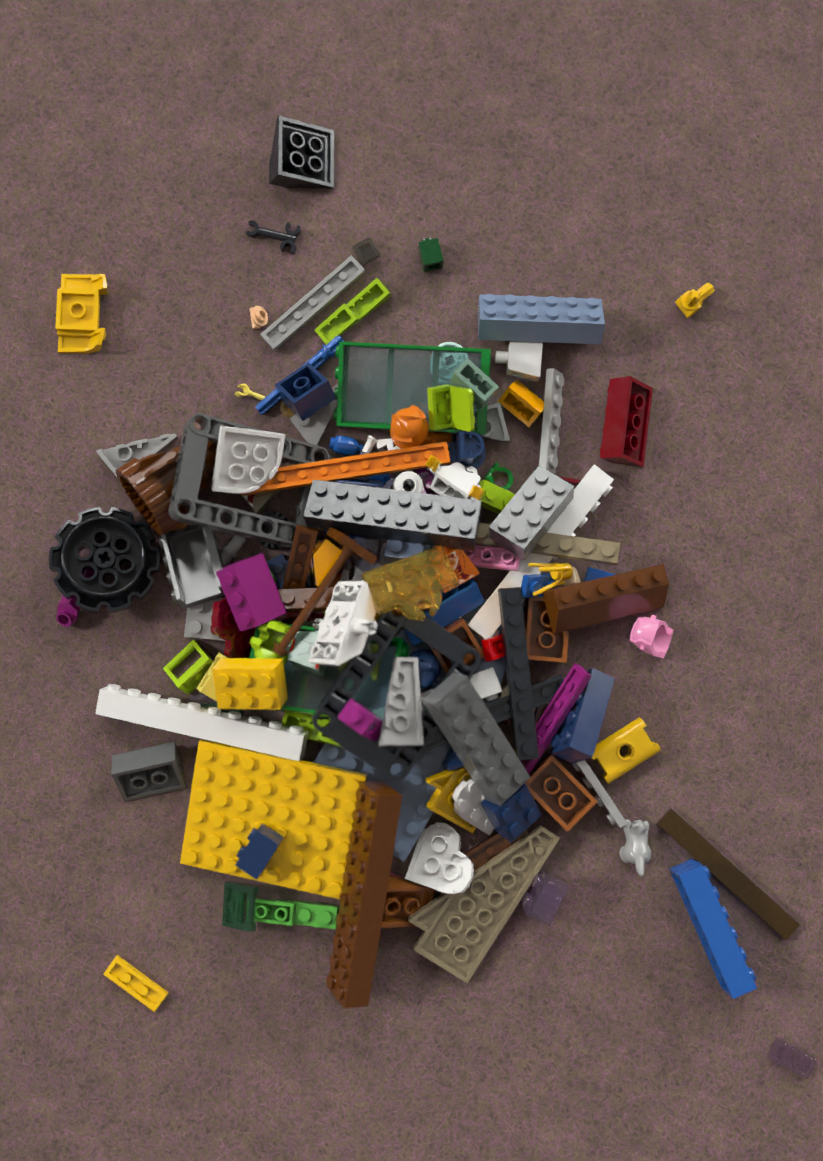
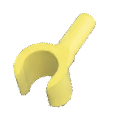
(248, 392)

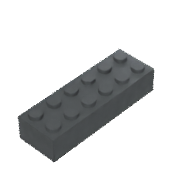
(476, 738)

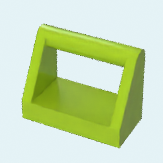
(192, 677)

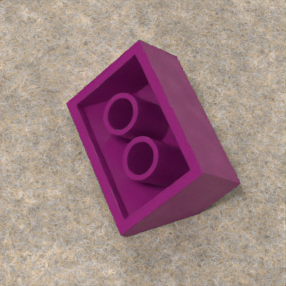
(251, 592)

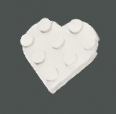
(468, 806)
(439, 862)

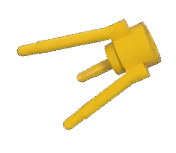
(558, 571)

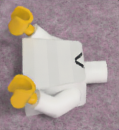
(455, 480)

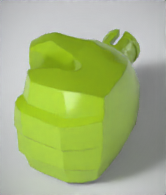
(270, 633)

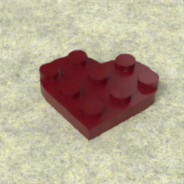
(225, 627)

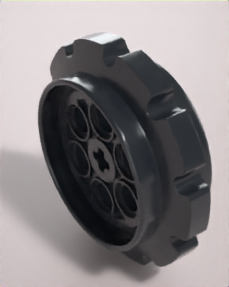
(92, 592)

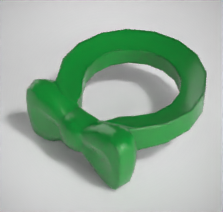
(495, 467)

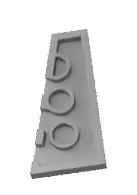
(403, 707)

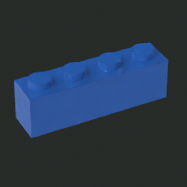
(453, 606)

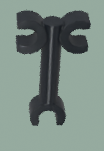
(287, 238)

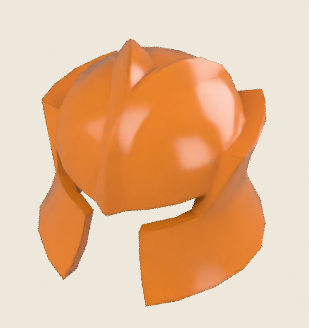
(409, 427)

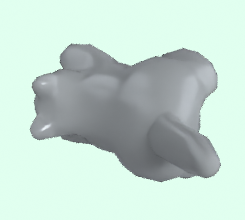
(636, 846)

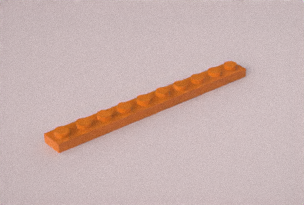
(355, 467)

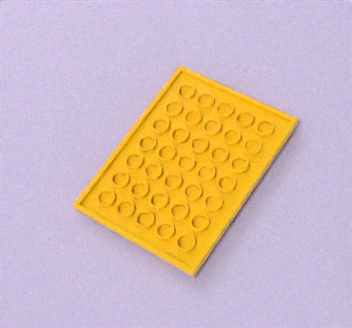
(295, 798)

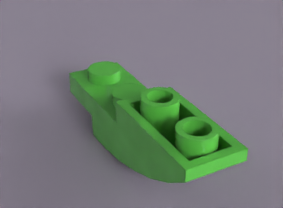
(296, 912)

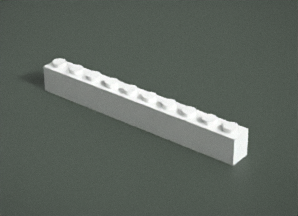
(585, 499)
(202, 722)

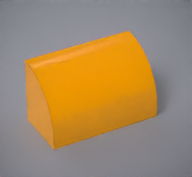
(522, 403)

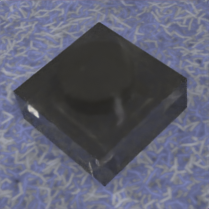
(366, 251)

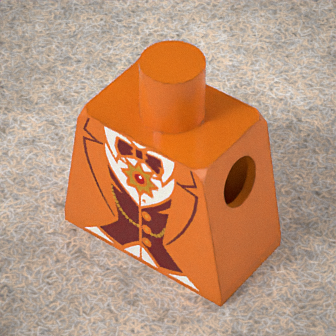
(461, 565)

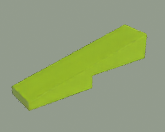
(353, 312)
(294, 719)

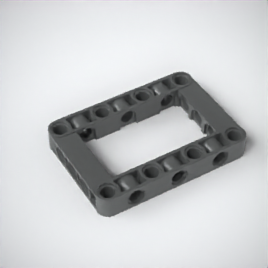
(239, 522)

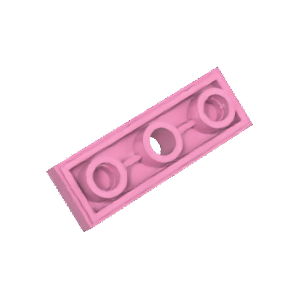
(499, 559)

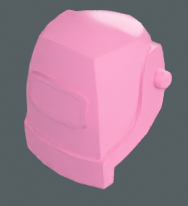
(651, 636)

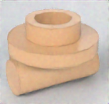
(258, 317)

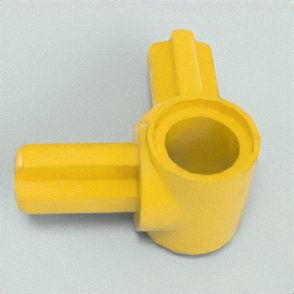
(692, 300)

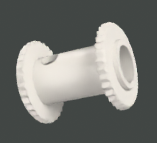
(408, 478)

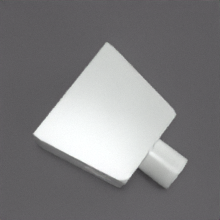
(522, 359)

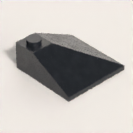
(301, 155)

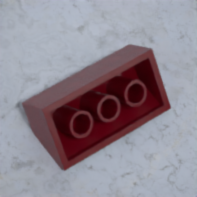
(626, 421)

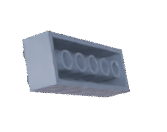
(540, 319)

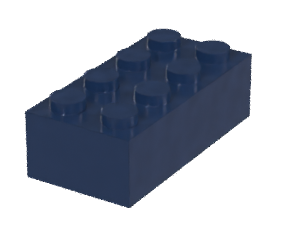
(582, 725)

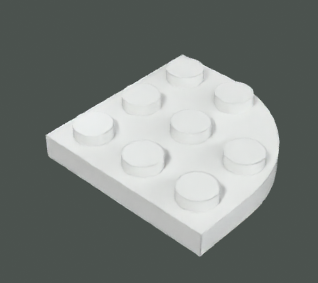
(246, 459)

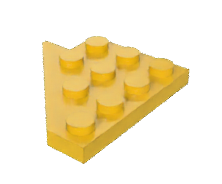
(442, 801)

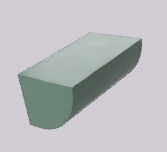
(471, 377)

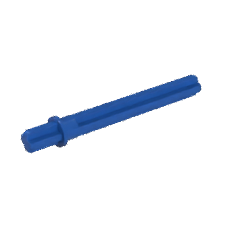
(316, 361)

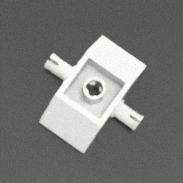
(345, 624)

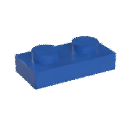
(534, 582)

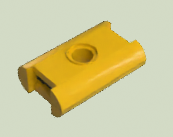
(639, 749)

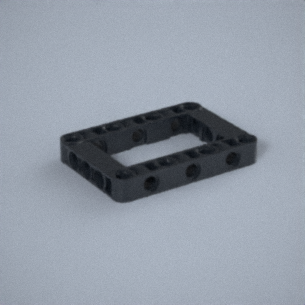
(360, 667)

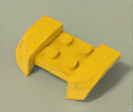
(79, 313)

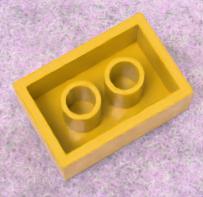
(250, 683)

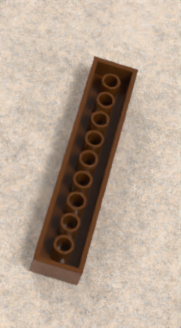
(364, 893)

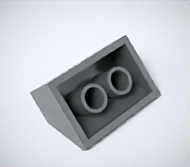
(148, 771)

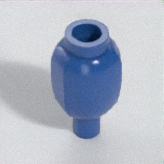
(345, 445)

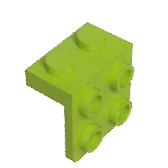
(450, 407)

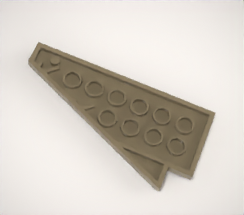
(465, 925)

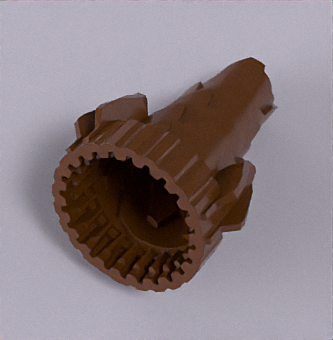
(151, 482)

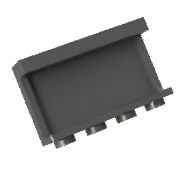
(192, 563)

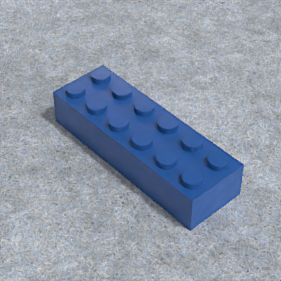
(713, 928)

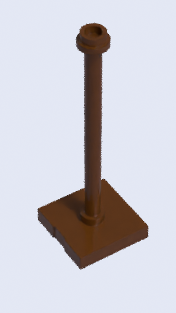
(349, 549)

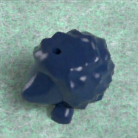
(428, 667)

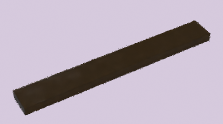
(728, 874)

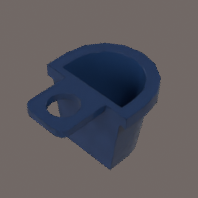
(467, 449)

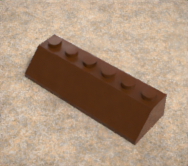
(606, 598)

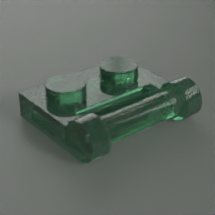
(234, 906)

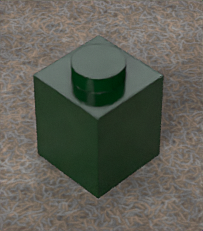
(430, 254)

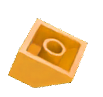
(322, 559)

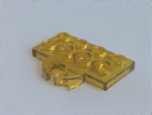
(411, 583)

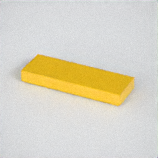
(136, 983)

